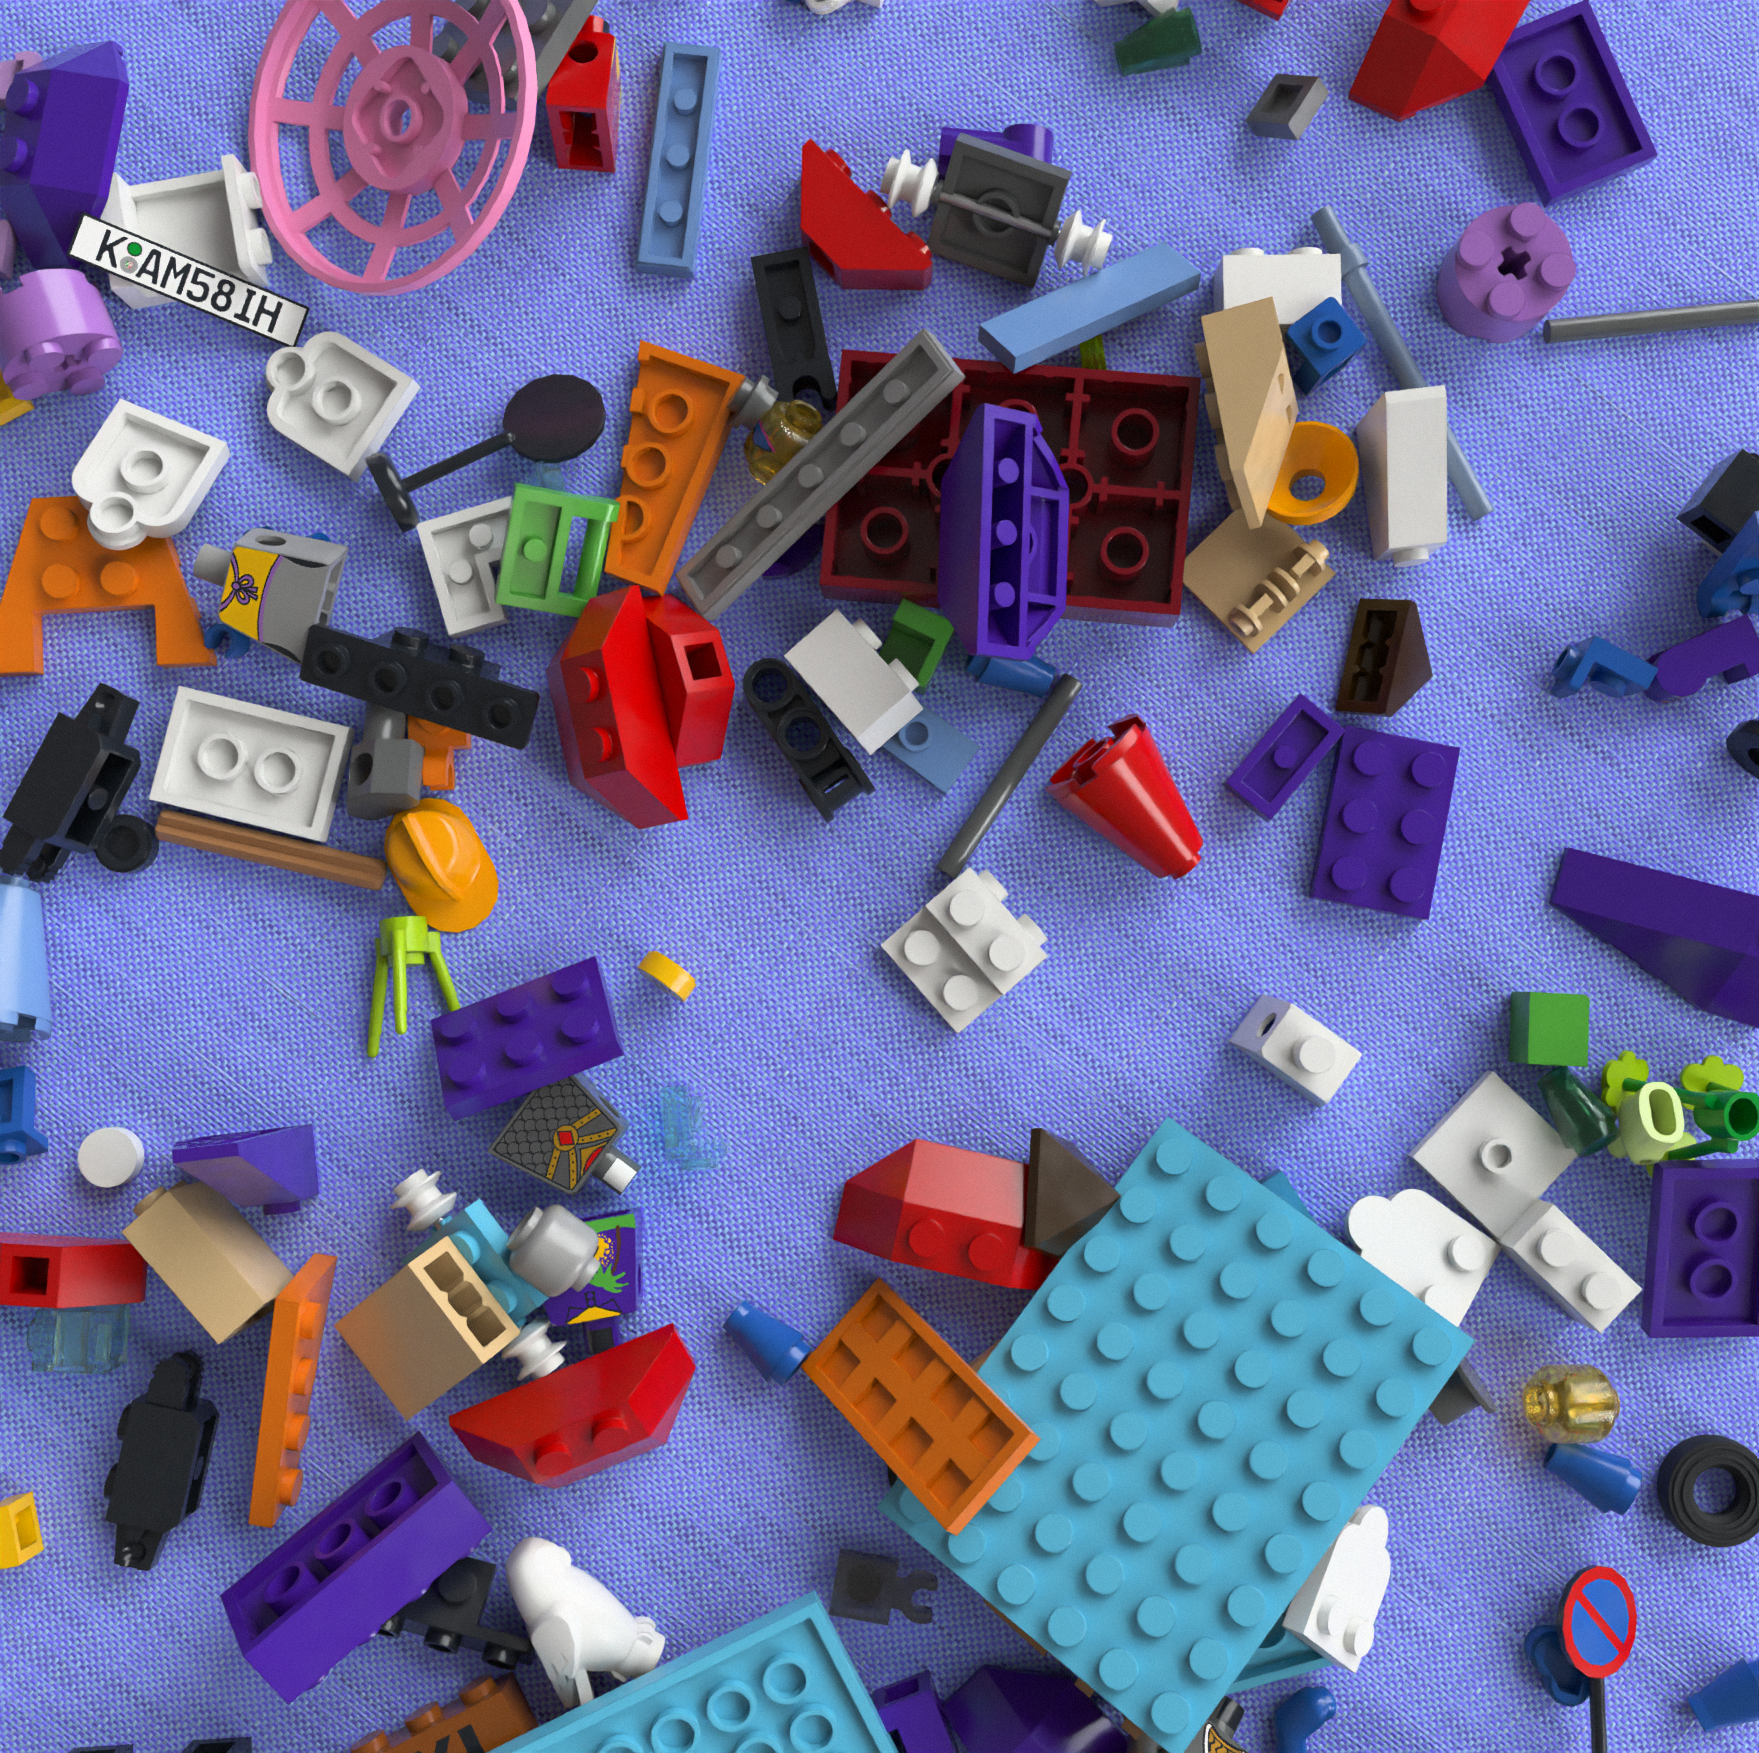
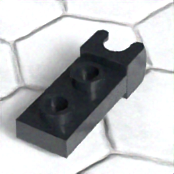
(794, 325)

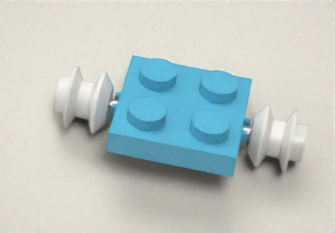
(484, 1248)

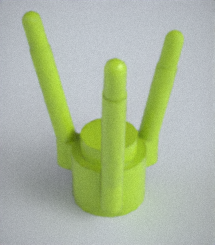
(403, 946)

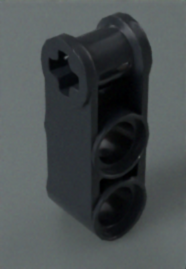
(820, 766)

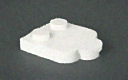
(336, 400)
(144, 476)
(1423, 1248)
(1345, 1591)

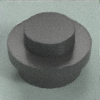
(751, 401)

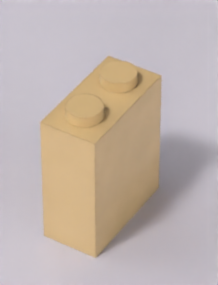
(208, 1257)
(427, 1328)

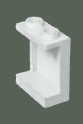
(197, 215)

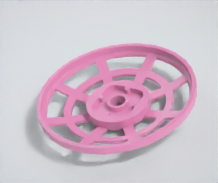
(373, 127)

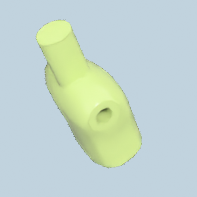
(1648, 1124)

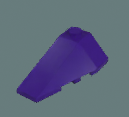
(1673, 926)
(255, 1166)

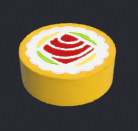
(667, 975)

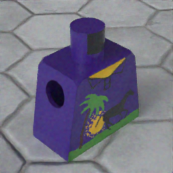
(613, 1288)

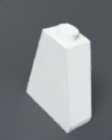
(1406, 473)

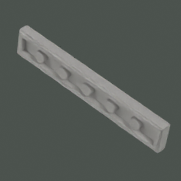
(820, 474)

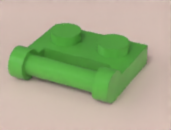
(537, 549)

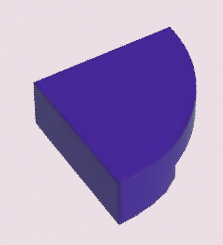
(798, 555)

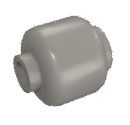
(553, 1250)

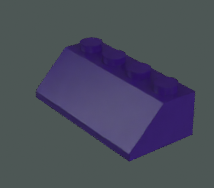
(353, 1568)

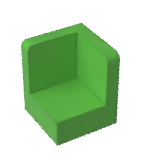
(917, 641)
(1549, 1028)

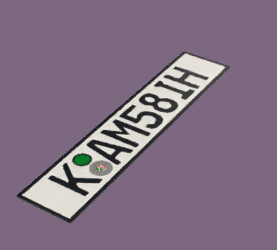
(187, 280)

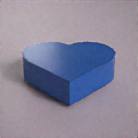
(1556, 1675)

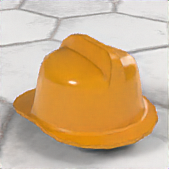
(441, 865)

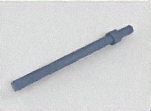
(1394, 349)

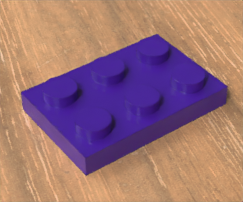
(1568, 105)
(1384, 823)
(525, 1038)
(1703, 1250)

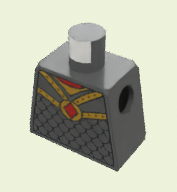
(567, 1137)

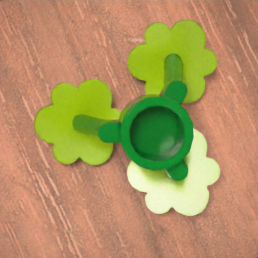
(1709, 1092)

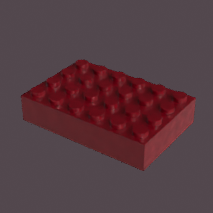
(1119, 445)

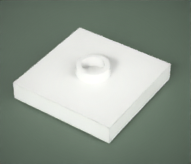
(1493, 1154)

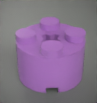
(1535, 269)
(56, 335)

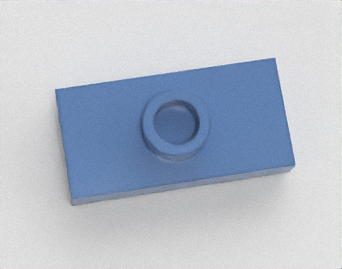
(932, 749)

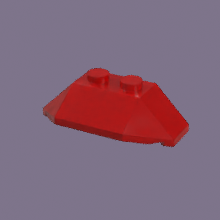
(1432, 53)
(615, 713)
(944, 1214)
(583, 1413)

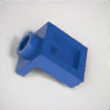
(1326, 343)
(1608, 666)
(17, 1116)

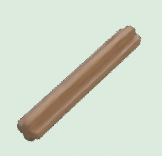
(271, 850)

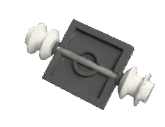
(996, 210)

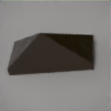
(1384, 659)
(1062, 1195)

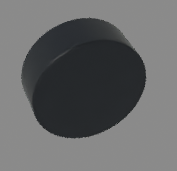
(128, 845)

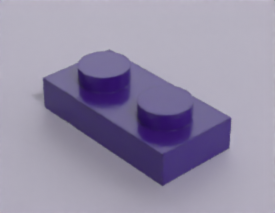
(1283, 757)

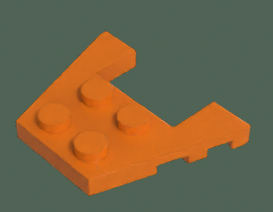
(67, 571)

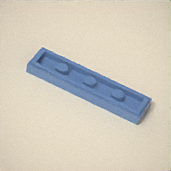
(678, 160)
(1088, 307)

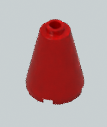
(1130, 799)

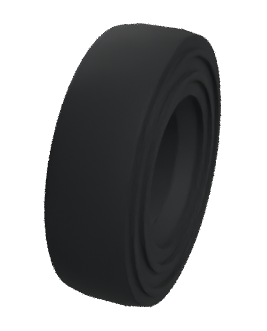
(1676, 1485)

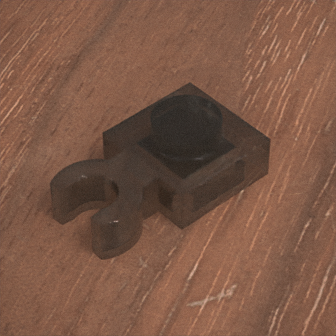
(869, 1587)

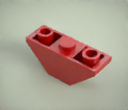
(853, 231)
(692, 678)
(69, 1271)

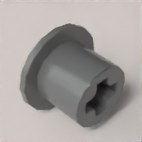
(1461, 1395)

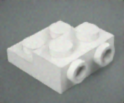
(966, 948)

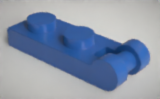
(1735, 576)

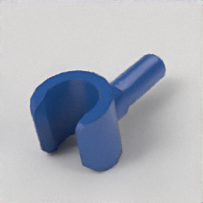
(240, 642)

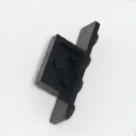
(422, 680)
(451, 1617)

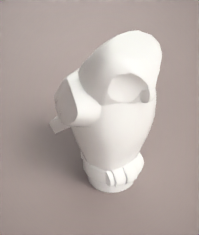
(577, 1622)

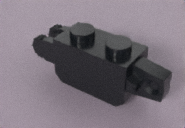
(72, 787)
(161, 1460)

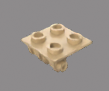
(1255, 576)

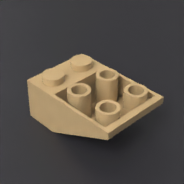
(1248, 401)

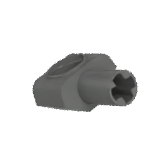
(384, 767)

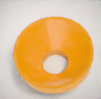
(1319, 452)

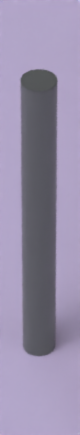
(1651, 321)
(1009, 776)

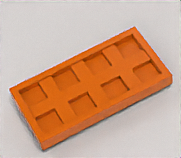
(919, 1406)

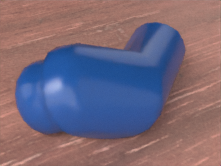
(1301, 1717)

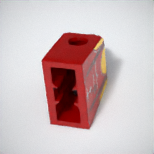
(587, 83)

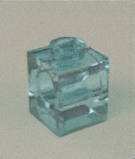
(79, 1339)

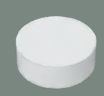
(110, 1157)

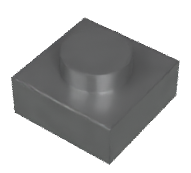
(1287, 106)

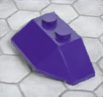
(61, 147)
(1003, 536)
(1029, 1714)

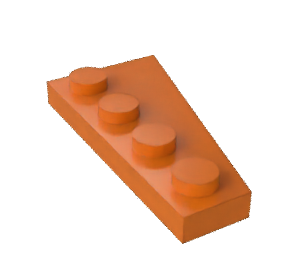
(668, 462)
(288, 1388)

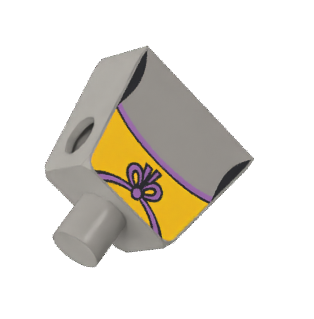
(274, 586)

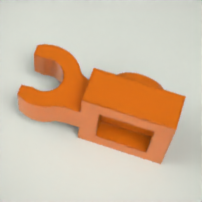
(439, 749)

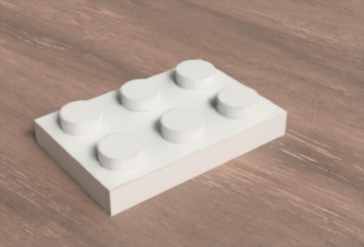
(252, 764)

